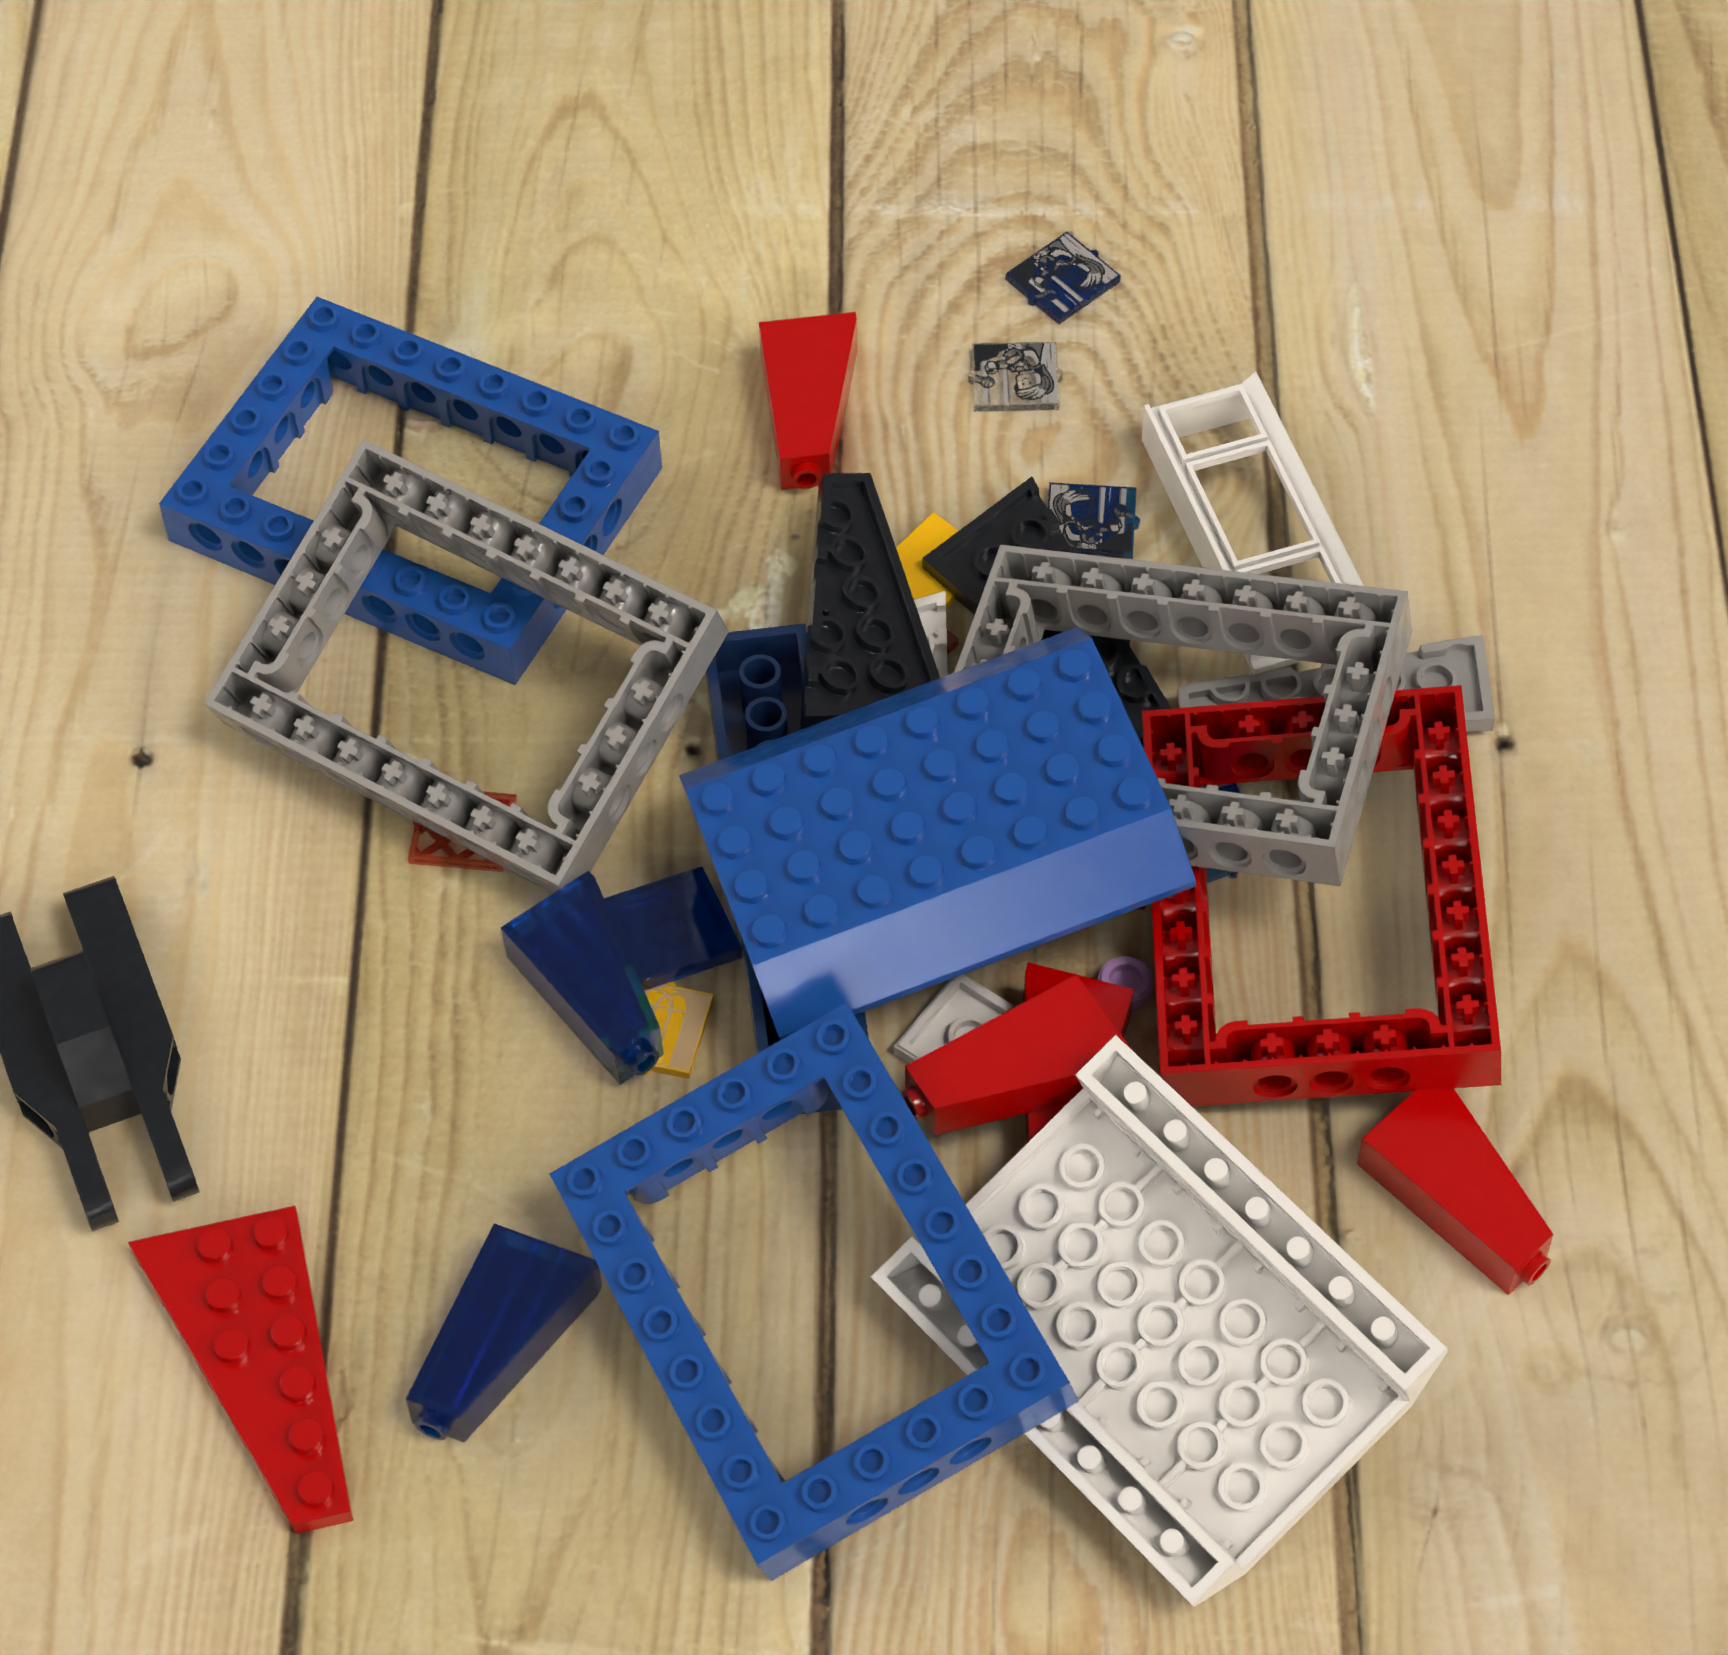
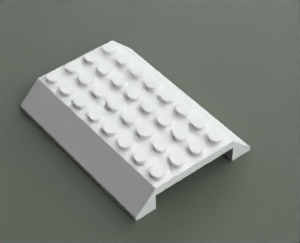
(1199, 1317)

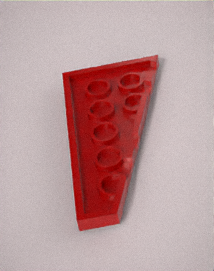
(254, 1332)

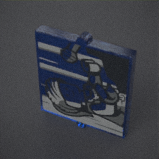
(1063, 277)
(1096, 517)

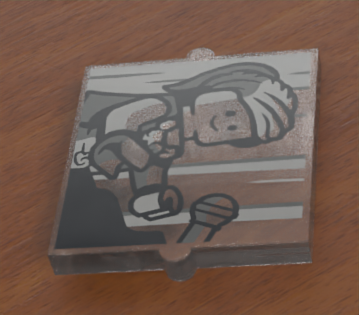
(1015, 376)

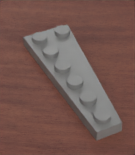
(1434, 665)

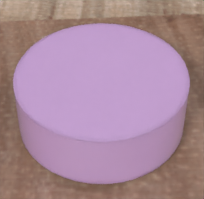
(1132, 974)

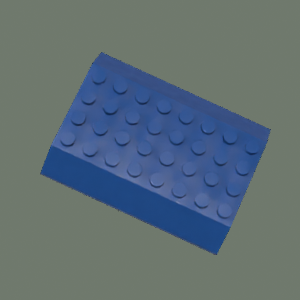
(937, 831)

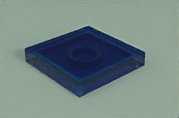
(674, 928)

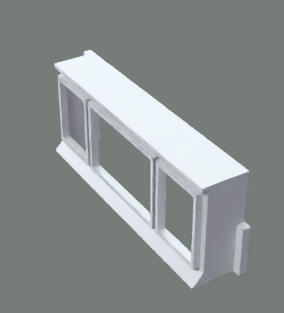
(1176, 470)

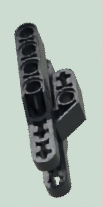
(91, 1044)

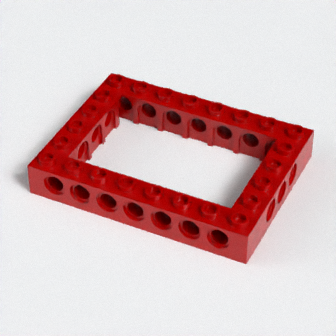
(1337, 1054)

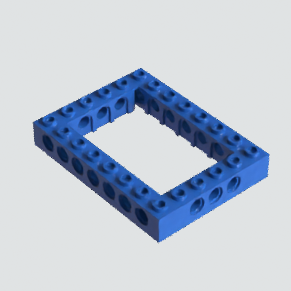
(494, 632)
(909, 1453)

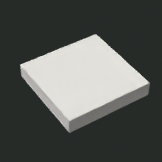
(952, 1013)

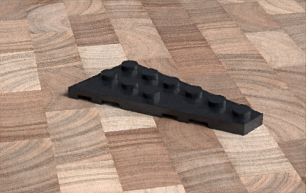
(1024, 521)
(861, 614)

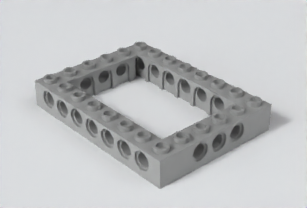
(321, 580)
(1233, 612)

